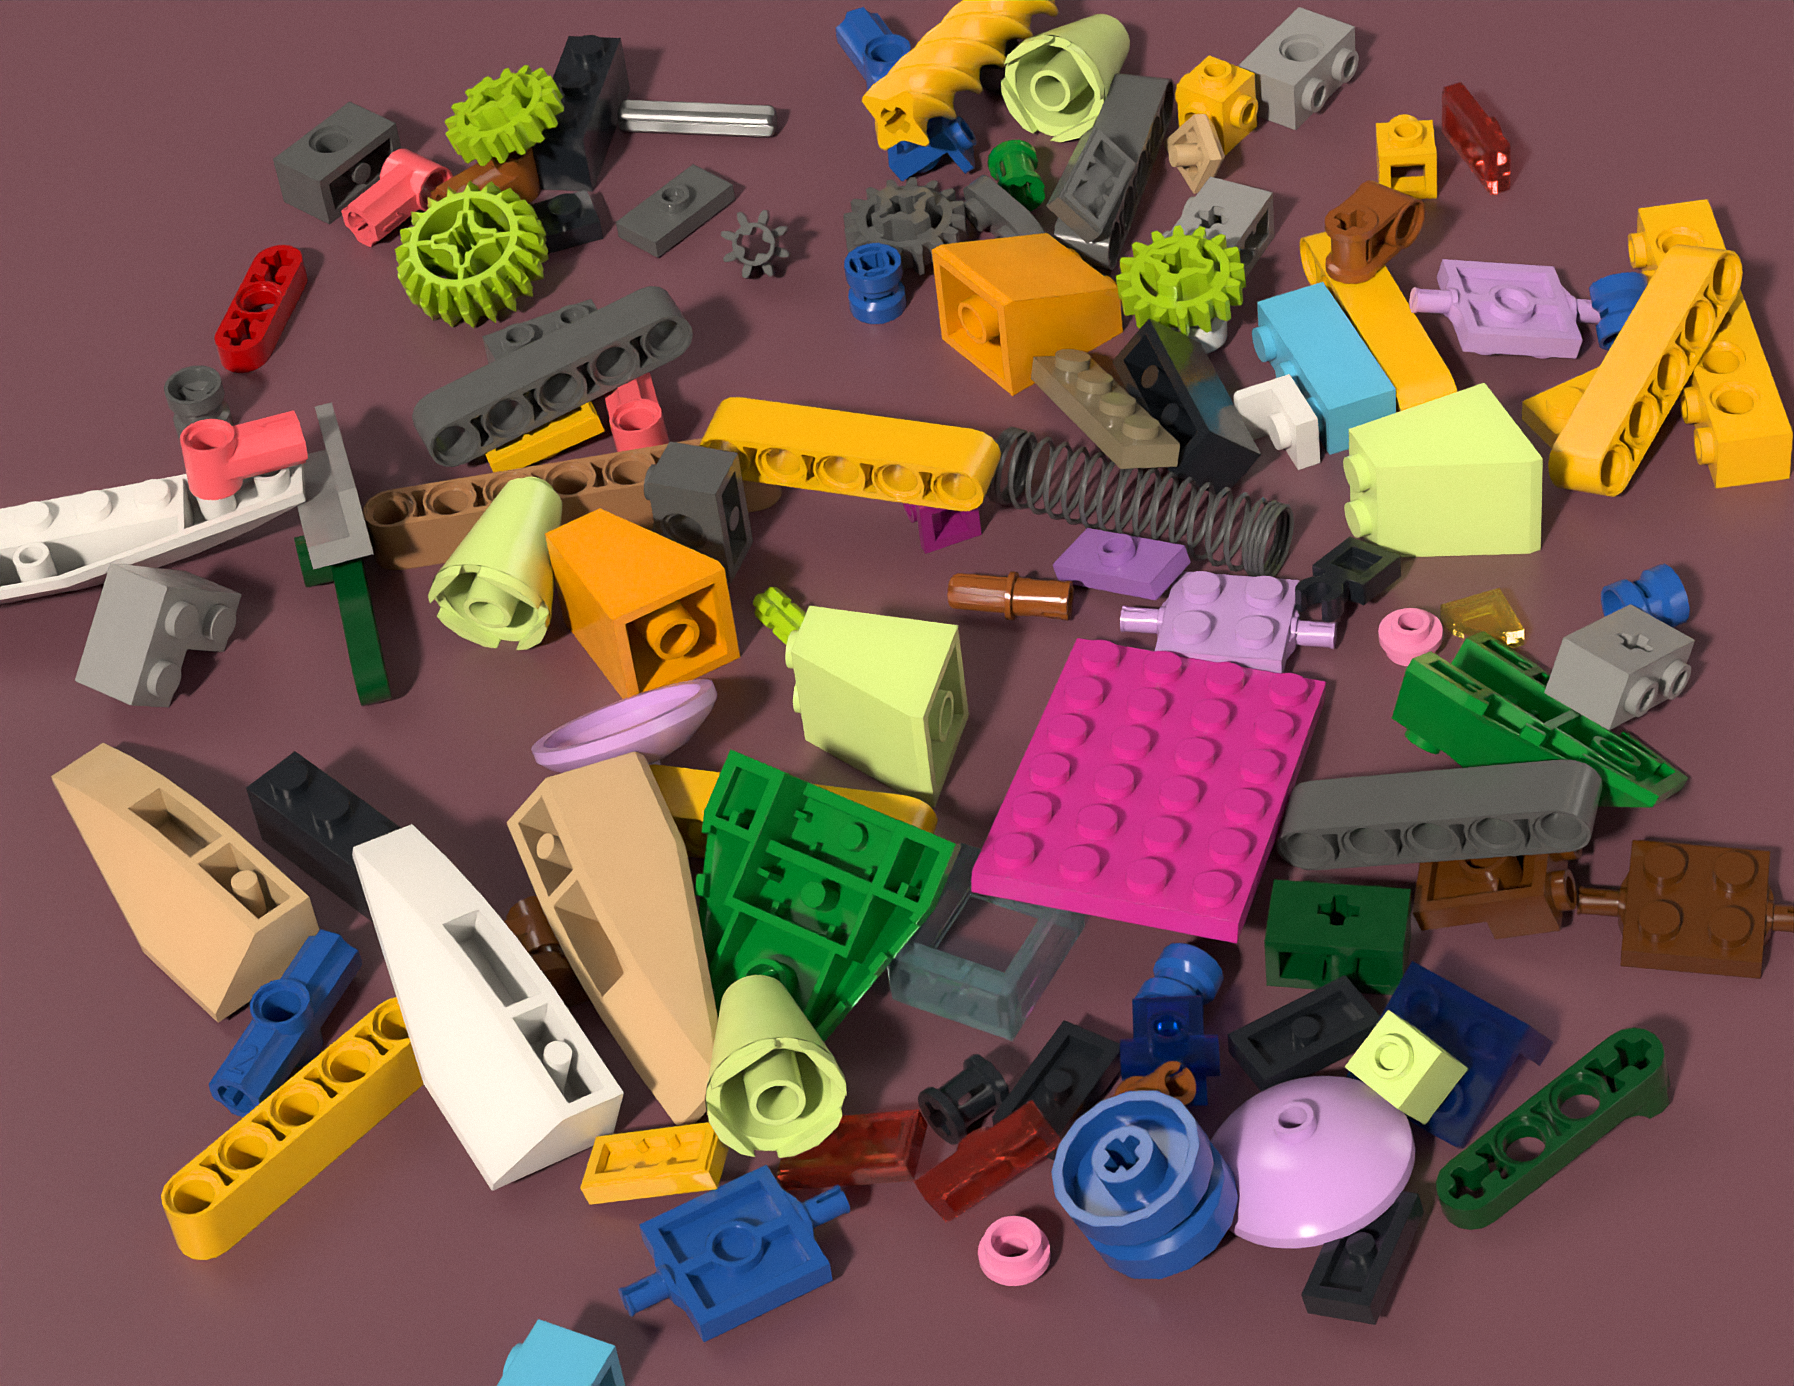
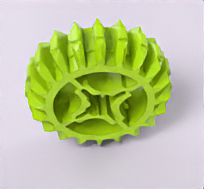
(463, 243)

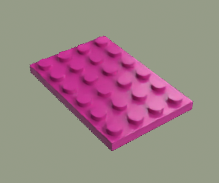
(1152, 790)

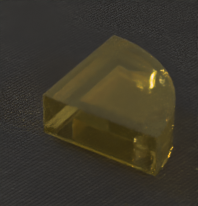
(1486, 613)

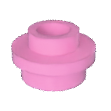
(1409, 634)
(1013, 1236)

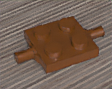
(1693, 909)

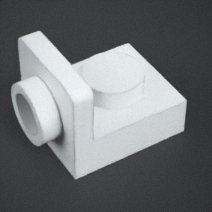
(1285, 415)

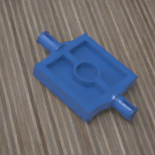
(735, 1252)

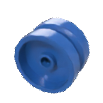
(1145, 1184)

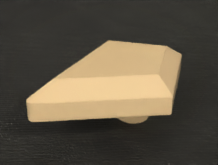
(1195, 151)

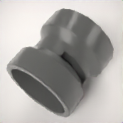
(196, 395)

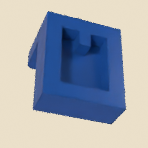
(944, 137)

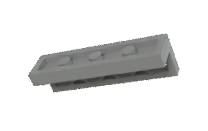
(332, 508)

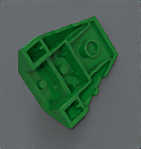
(1495, 712)
(809, 888)

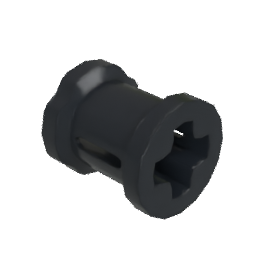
(941, 1104)

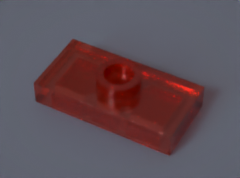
(1476, 138)
(860, 1152)
(988, 1161)

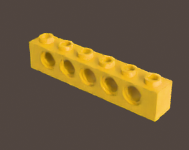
(1731, 390)

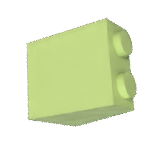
(1445, 480)
(881, 695)

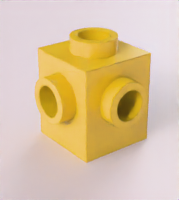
(1224, 95)

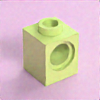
(1406, 1067)

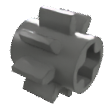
(742, 252)

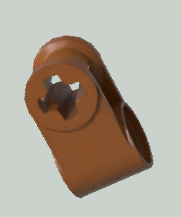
(1370, 231)

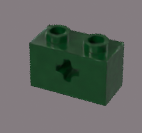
(1337, 931)

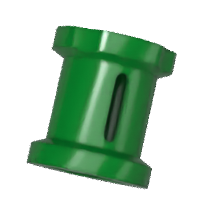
(1020, 166)

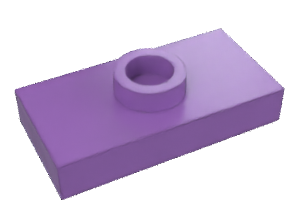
(1122, 563)

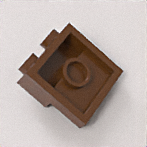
(1509, 893)

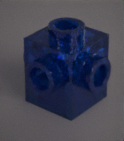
(1171, 1031)

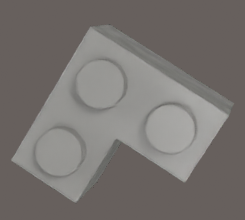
(146, 627)

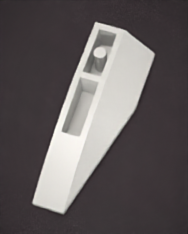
(151, 523)
(482, 1016)

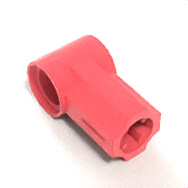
(402, 189)
(636, 415)
(223, 455)

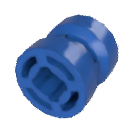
(875, 283)
(1614, 300)
(1656, 593)
(1183, 972)

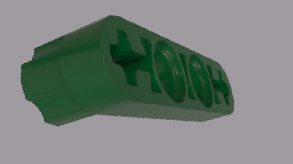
(357, 621)
(1621, 1072)

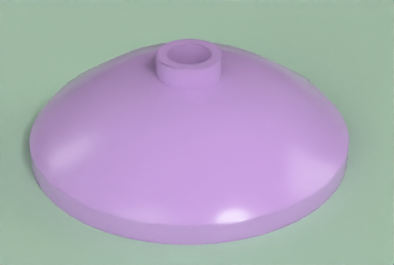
(644, 723)
(1314, 1160)

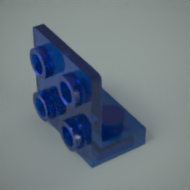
(1475, 1035)

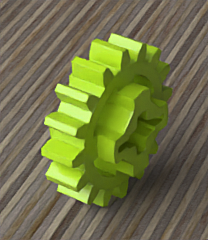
(504, 115)
(1181, 280)

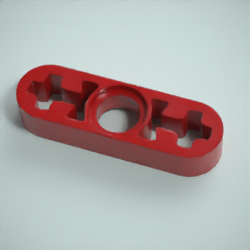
(265, 327)

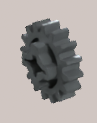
(907, 219)

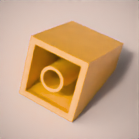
(1020, 302)
(641, 602)

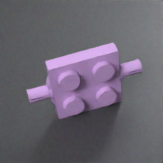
(1507, 308)
(1230, 620)

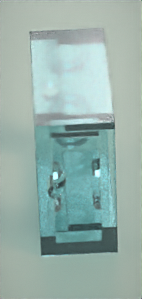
(988, 997)

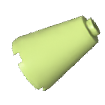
(1064, 76)
(502, 572)
(776, 1075)

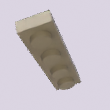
(1104, 410)

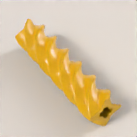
(947, 62)

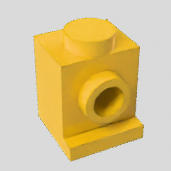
(1407, 143)

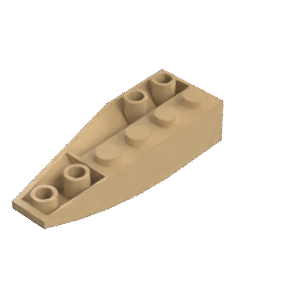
(186, 881)
(626, 918)

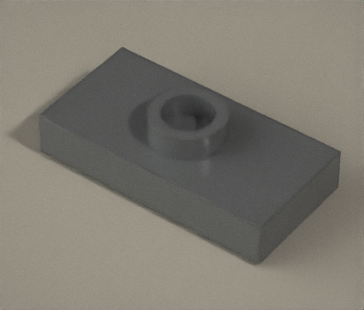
(1091, 184)
(675, 210)

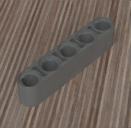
(1136, 121)
(551, 376)
(1440, 815)

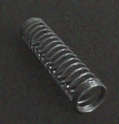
(1253, 551)

